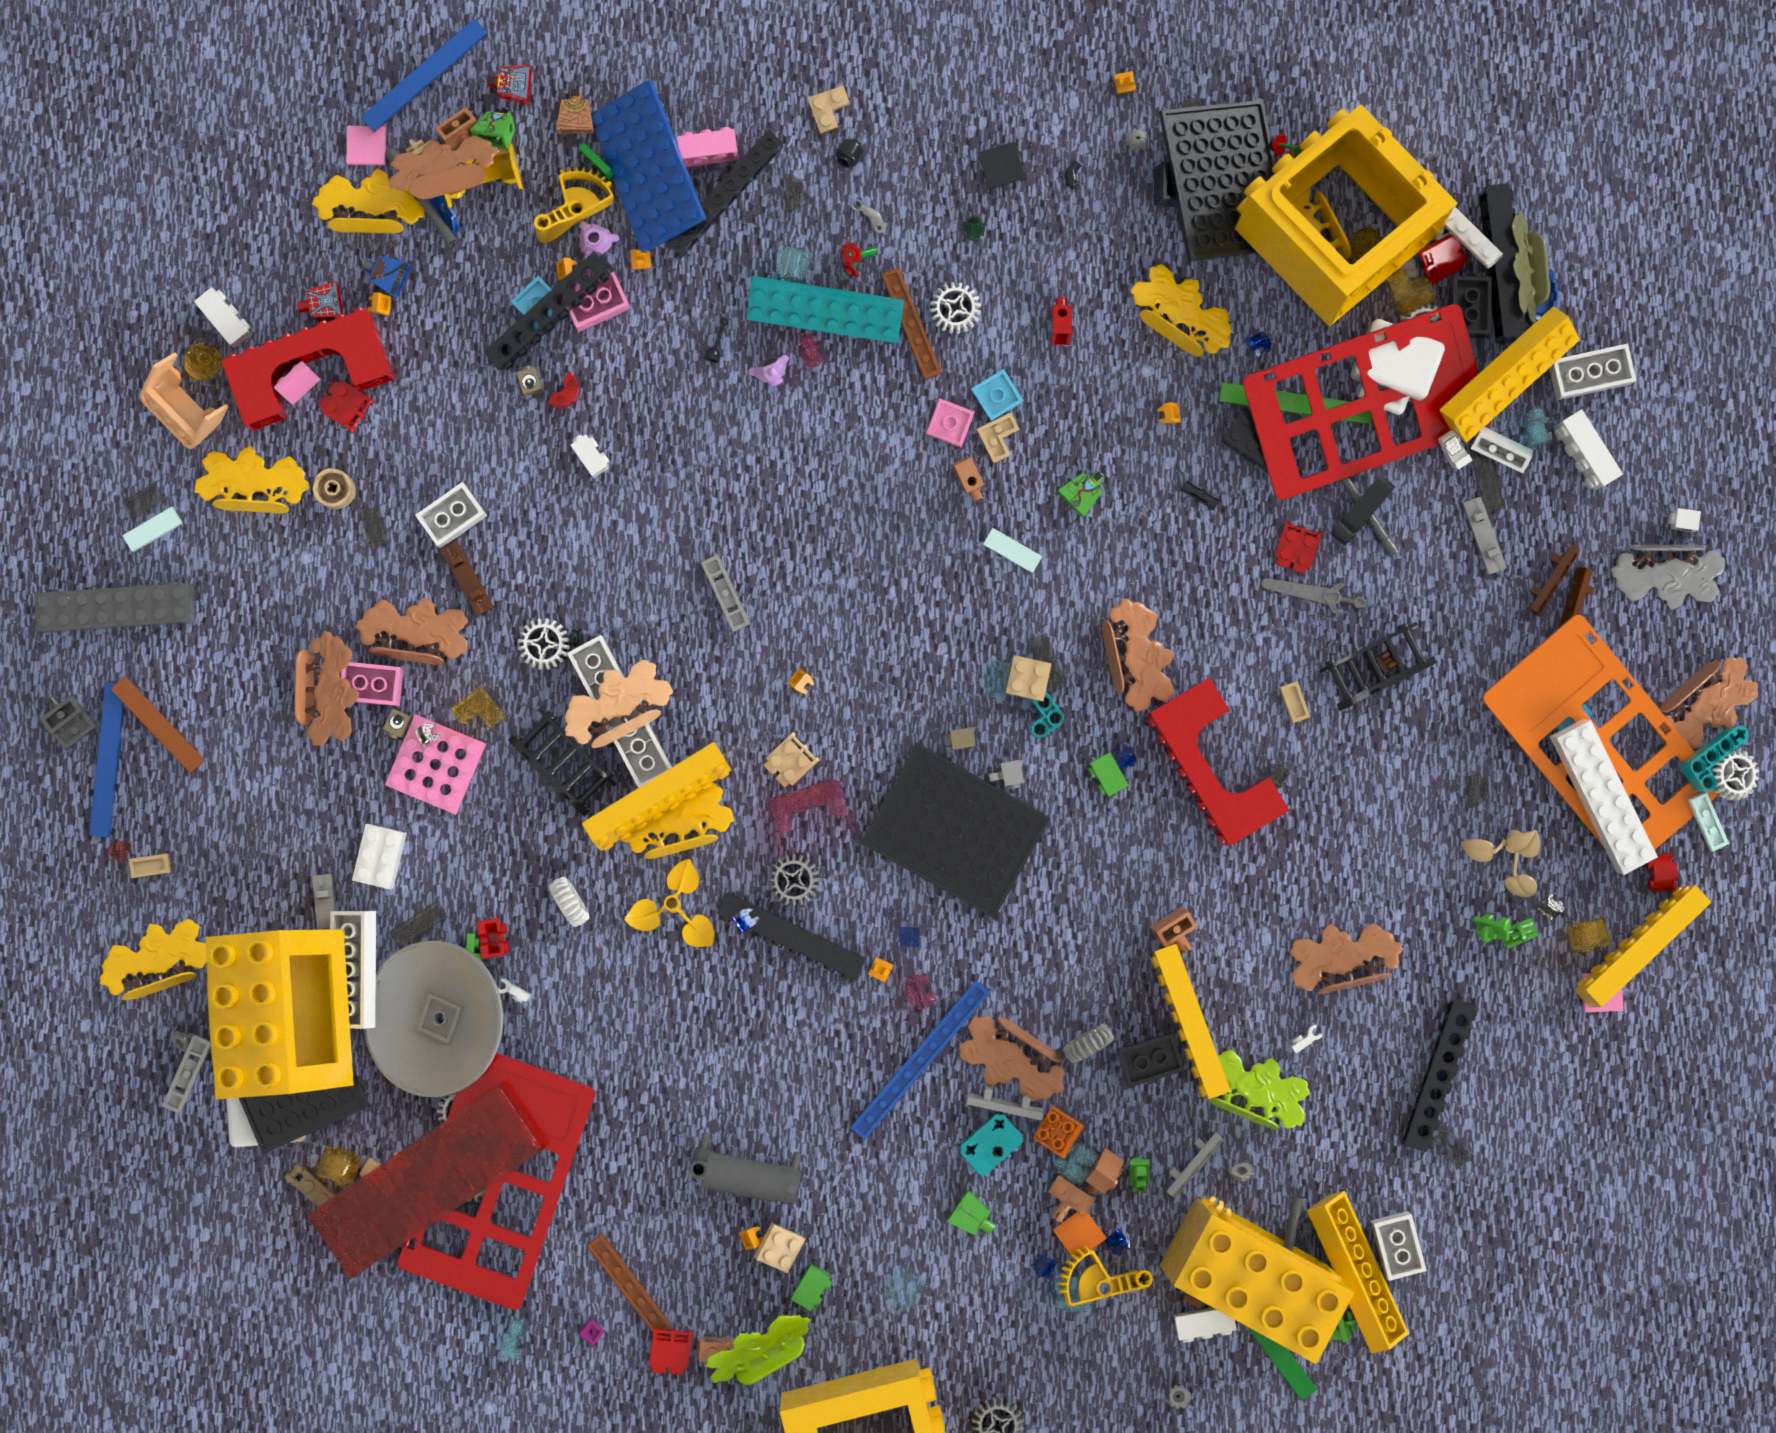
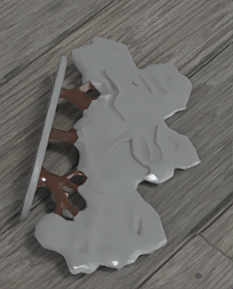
(1672, 577)

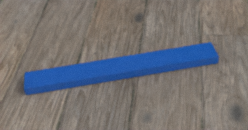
(424, 75)
(106, 763)

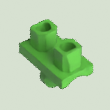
(1491, 929)
(1521, 932)
(1139, 1174)
(1343, 1331)

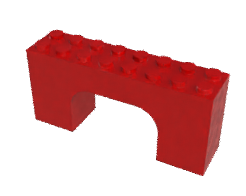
(259, 369)
(1178, 729)

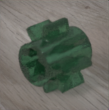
(973, 228)

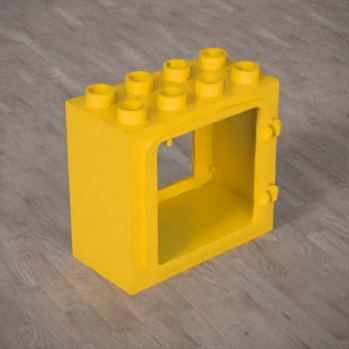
(1383, 172)
(278, 1012)
(1256, 1278)
(862, 1395)

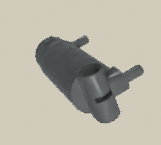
(745, 1175)

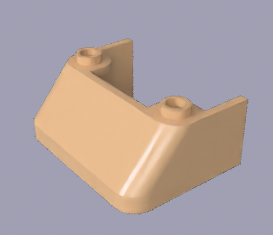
(175, 407)

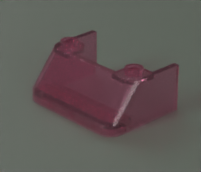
(804, 799)

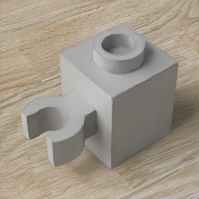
(1010, 773)

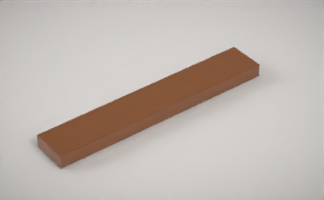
(912, 325)
(158, 724)
(628, 1283)

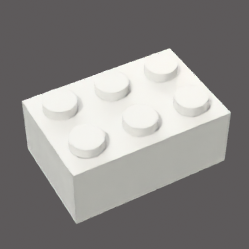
(451, 515)
(379, 856)
(1398, 1245)

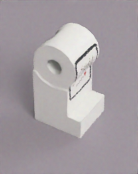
(1454, 450)

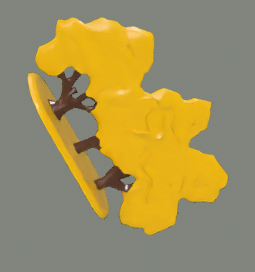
(373, 198)
(156, 956)

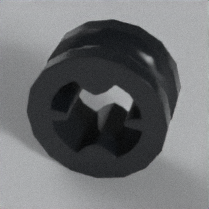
(577, 637)

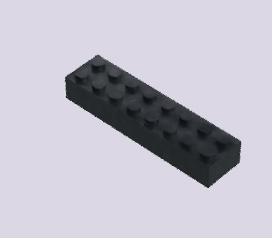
(1497, 220)

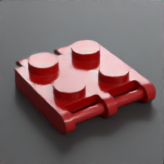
(1443, 258)
(344, 404)
(1297, 548)
(670, 1351)

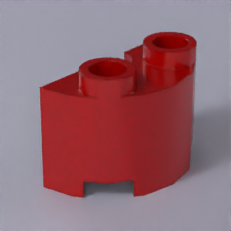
(569, 394)
(1662, 873)
(492, 938)

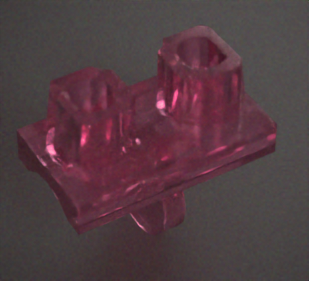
(810, 351)
(916, 992)

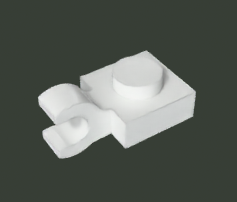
(517, 993)
(1301, 1042)

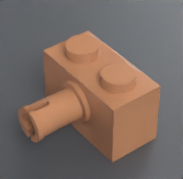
(456, 128)
(1174, 928)
(1104, 1172)
(1070, 1197)

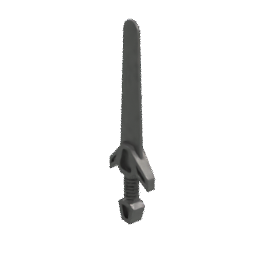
(1323, 595)

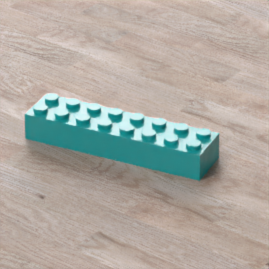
(825, 309)

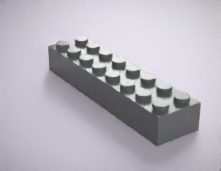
(114, 608)

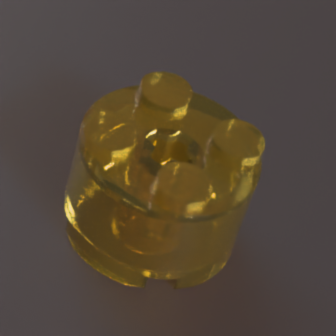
(1588, 934)
(338, 1165)

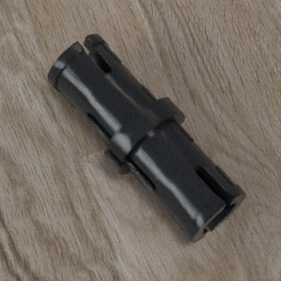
(1200, 495)

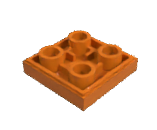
(1058, 1132)
(1079, 1231)

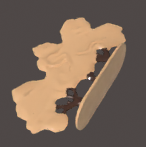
(617, 699)

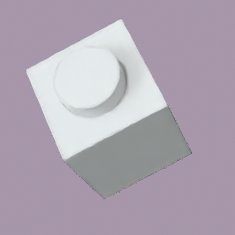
(1685, 520)

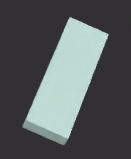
(152, 529)
(1012, 550)
(1708, 821)

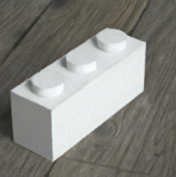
(223, 317)
(1502, 449)
(1202, 1324)

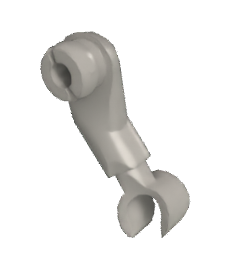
(874, 216)

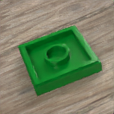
(592, 158)

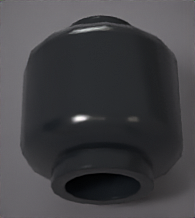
(849, 152)

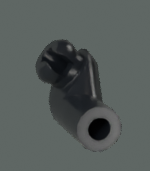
(1070, 175)

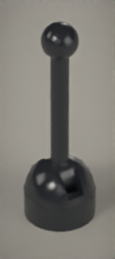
(713, 354)

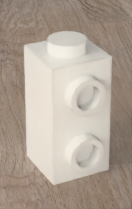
(588, 454)

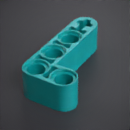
(1045, 719)
(1716, 754)

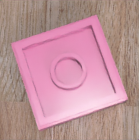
(950, 423)

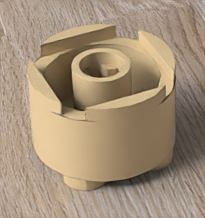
(323, 488)

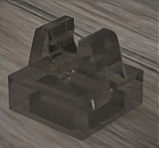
(425, 734)
(1279, 775)
(1550, 907)

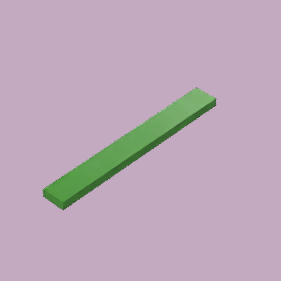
(1288, 402)

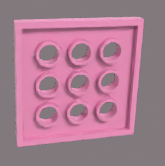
(458, 784)

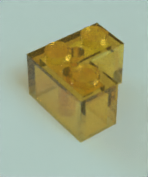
(1409, 295)
(481, 704)

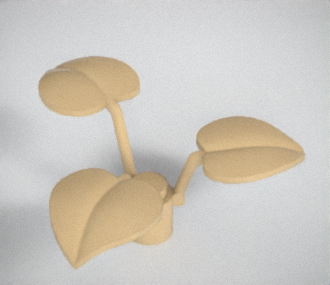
(1524, 843)

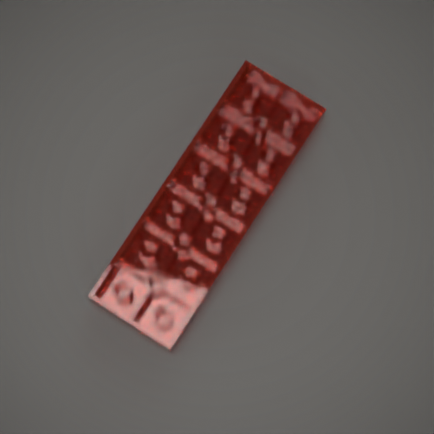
(426, 1180)

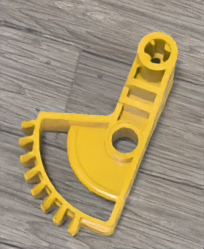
(558, 221)
(1096, 1275)

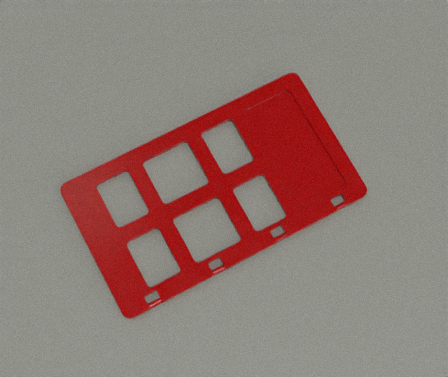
(1453, 374)
(558, 1114)

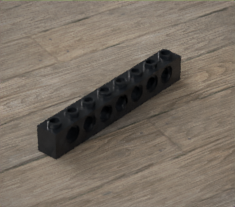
(728, 191)
(539, 312)
(1436, 1063)

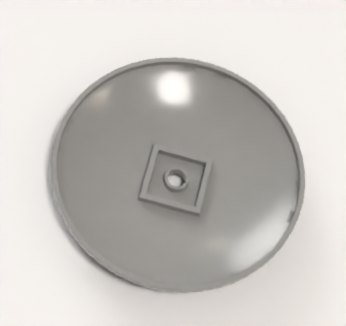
(409, 1040)

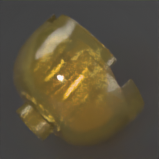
(1363, 241)
(202, 362)

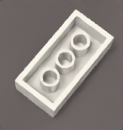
(1592, 372)
(1587, 450)

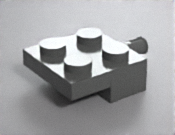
(67, 721)

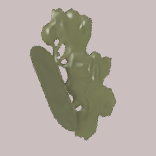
(1530, 267)

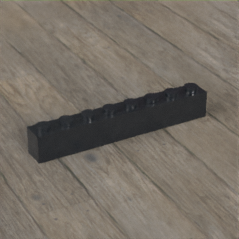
(795, 937)

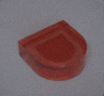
(119, 850)

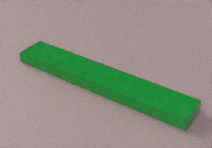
(1287, 1365)

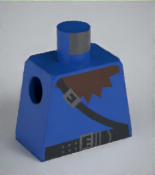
(388, 274)

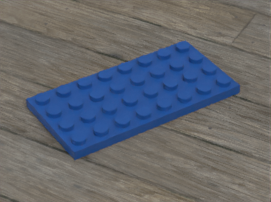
(647, 166)

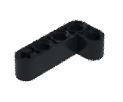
(1362, 510)

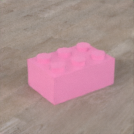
(708, 147)
(601, 305)
(375, 683)

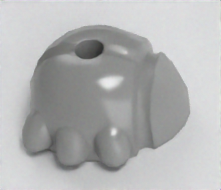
(1135, 143)
(181, 1040)
(1241, 1172)
(1184, 1396)

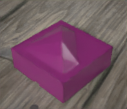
(591, 1331)

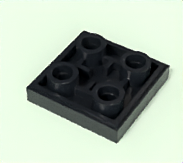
(1001, 165)

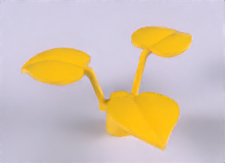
(681, 879)

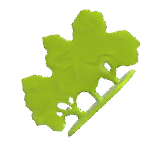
(1262, 1089)
(760, 1355)

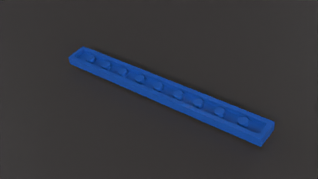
(920, 1060)

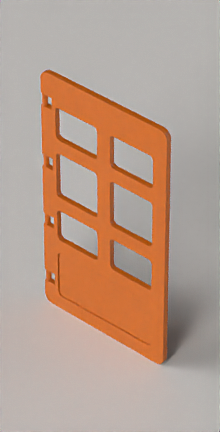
(1553, 686)

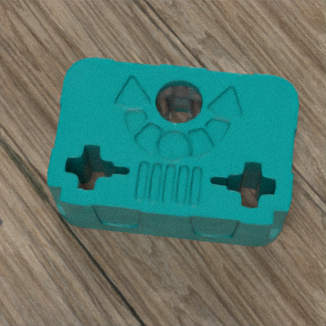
(987, 1138)

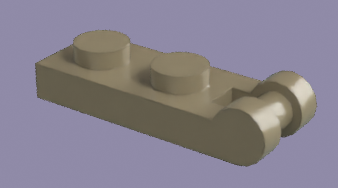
(309, 1185)

